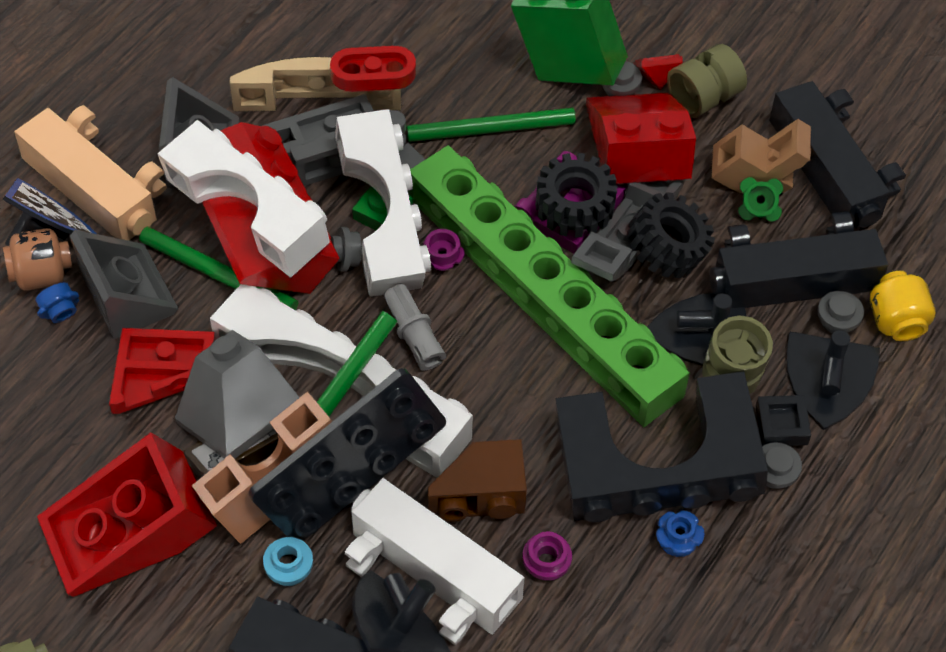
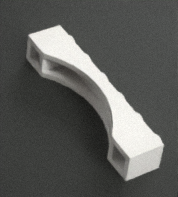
(297, 340)

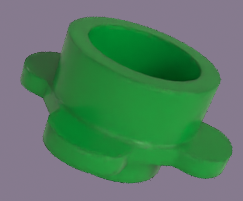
(751, 190)

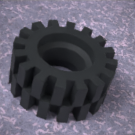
(578, 175)
(658, 247)

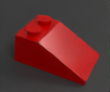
(643, 137)
(126, 516)

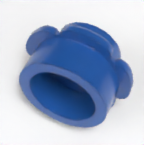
(57, 302)
(677, 544)

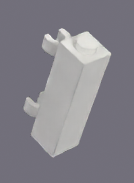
(431, 549)

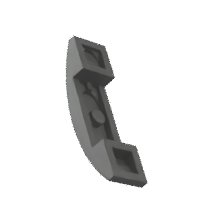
(609, 249)

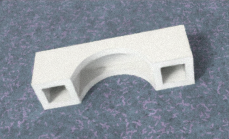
(370, 152)
(209, 167)

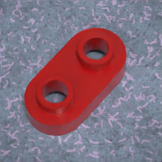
(373, 68)

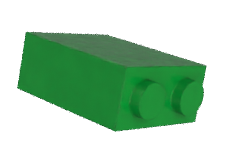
(571, 40)

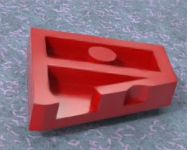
(154, 365)

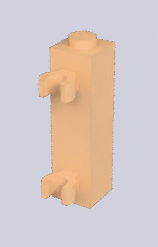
(87, 175)

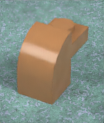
(751, 155)

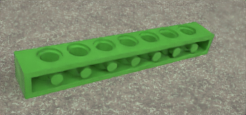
(489, 231)

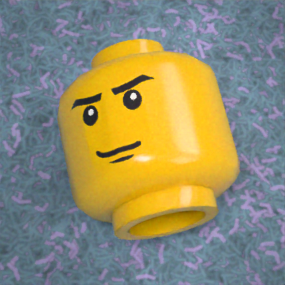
(902, 306)

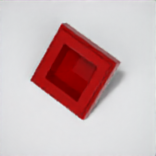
(657, 68)

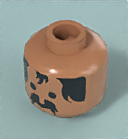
(36, 259)

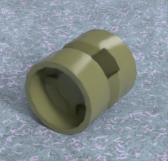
(707, 79)
(739, 346)

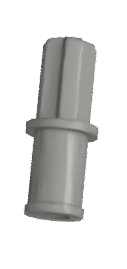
(414, 328)

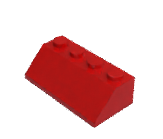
(234, 217)

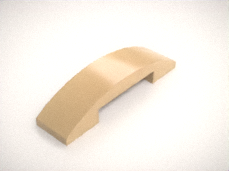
(297, 78)

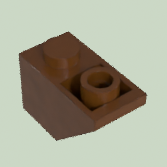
(481, 482)

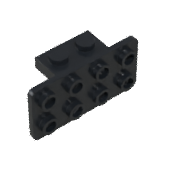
(348, 456)

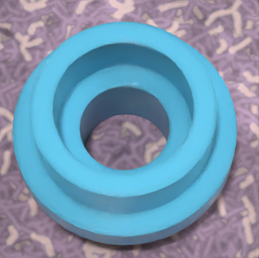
(290, 573)

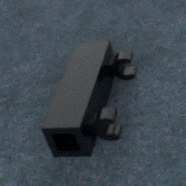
(836, 162)
(798, 267)

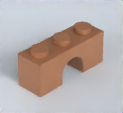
(228, 483)

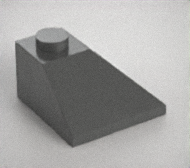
(232, 395)

